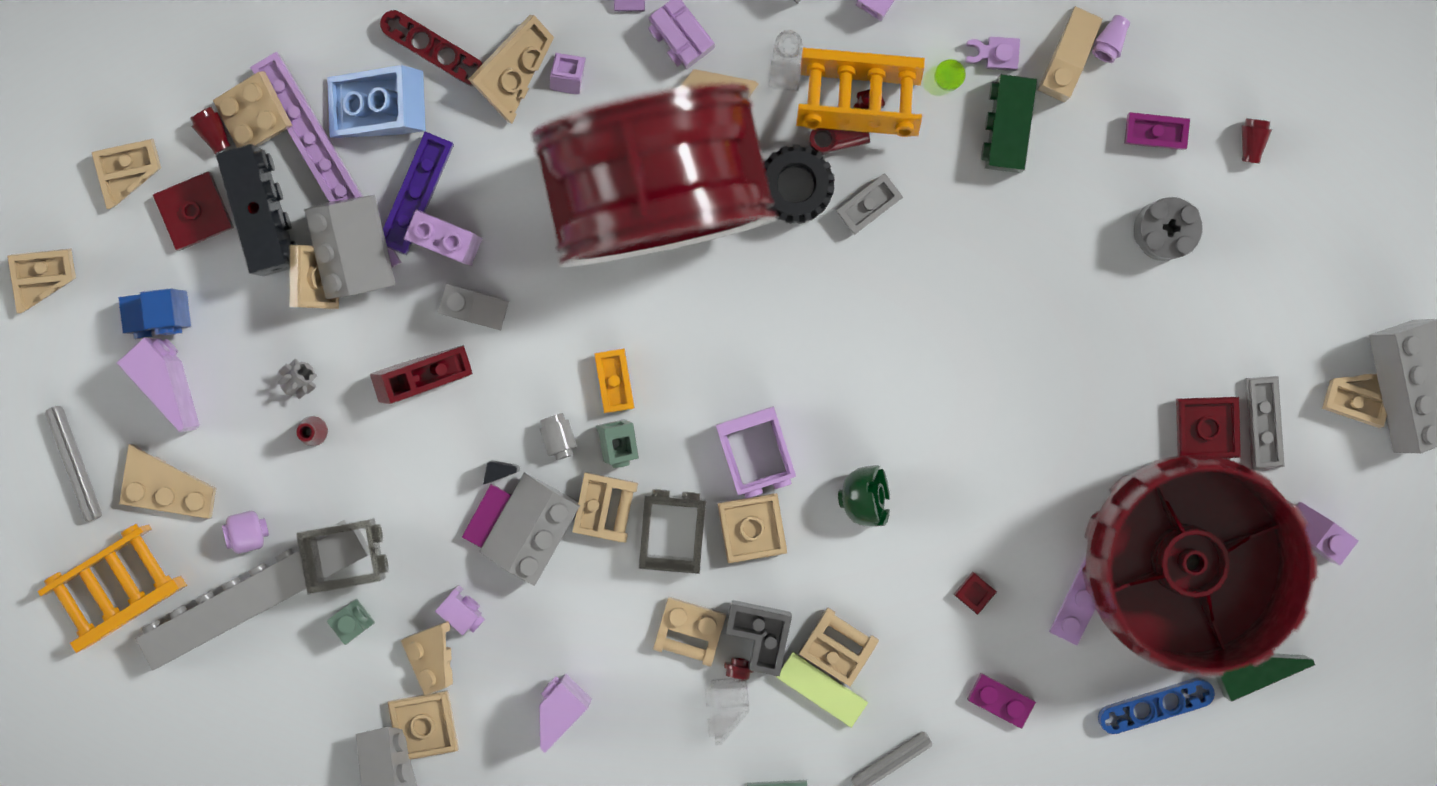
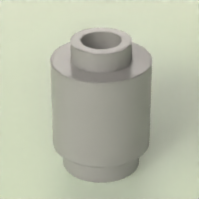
(557, 436)

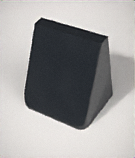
(497, 470)

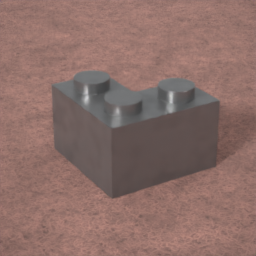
(767, 628)

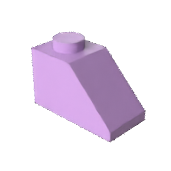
(1326, 536)

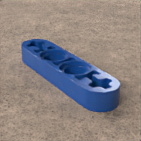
(1155, 702)

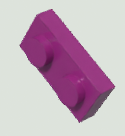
(1157, 131)
(1001, 700)

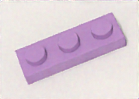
(1075, 611)

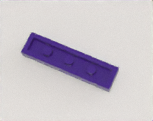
(416, 189)

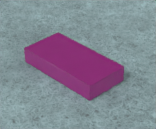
(486, 515)

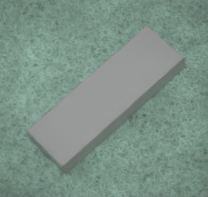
(1265, 422)

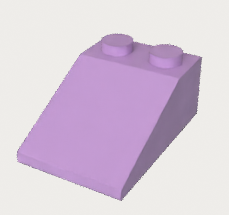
(162, 379)

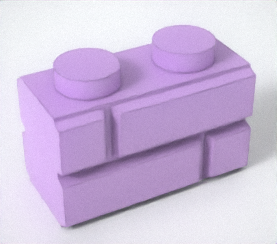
(681, 33)

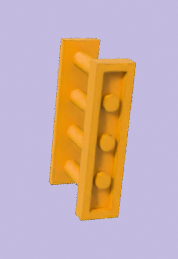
(863, 67)
(112, 617)

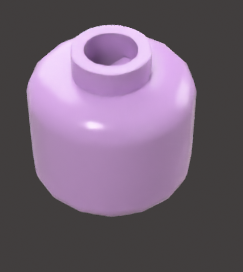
(244, 532)

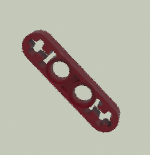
(432, 50)

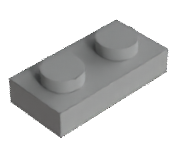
(869, 204)

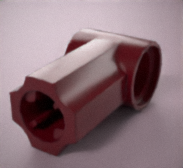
(839, 140)

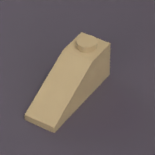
(1070, 55)

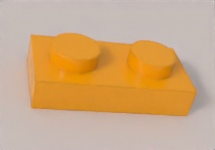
(614, 380)

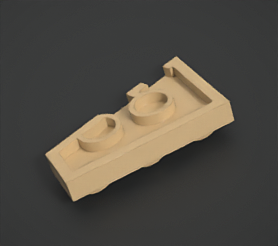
(510, 68)
(161, 487)

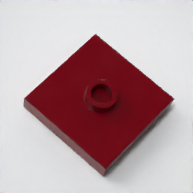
(193, 211)
(1208, 426)

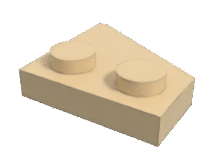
(125, 169)
(39, 275)
(1357, 399)
(430, 657)

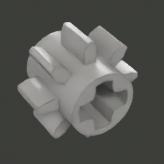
(297, 378)

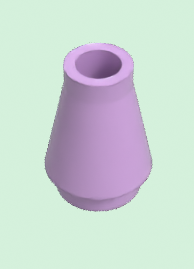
(1111, 40)

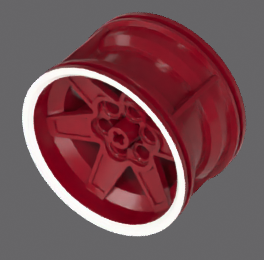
(653, 173)

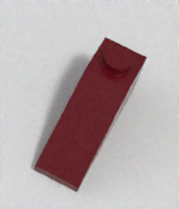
(420, 374)

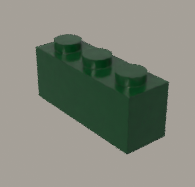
(1009, 123)

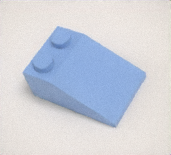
(376, 102)

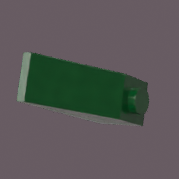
(1249, 679)

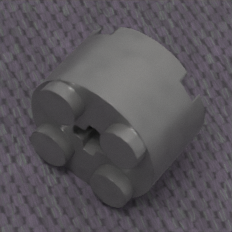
(1181, 217)

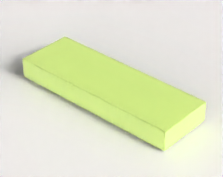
(822, 689)

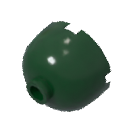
(865, 496)

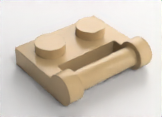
(594, 507)
(691, 621)
(832, 655)

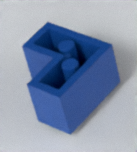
(156, 310)

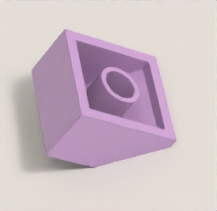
(560, 709)

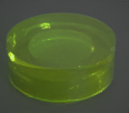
(949, 75)

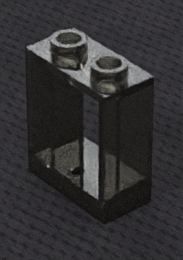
(671, 563)
(312, 564)

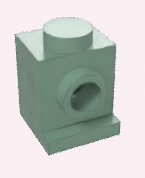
(627, 449)
(350, 621)

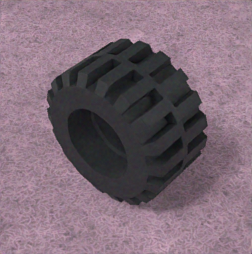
(820, 172)

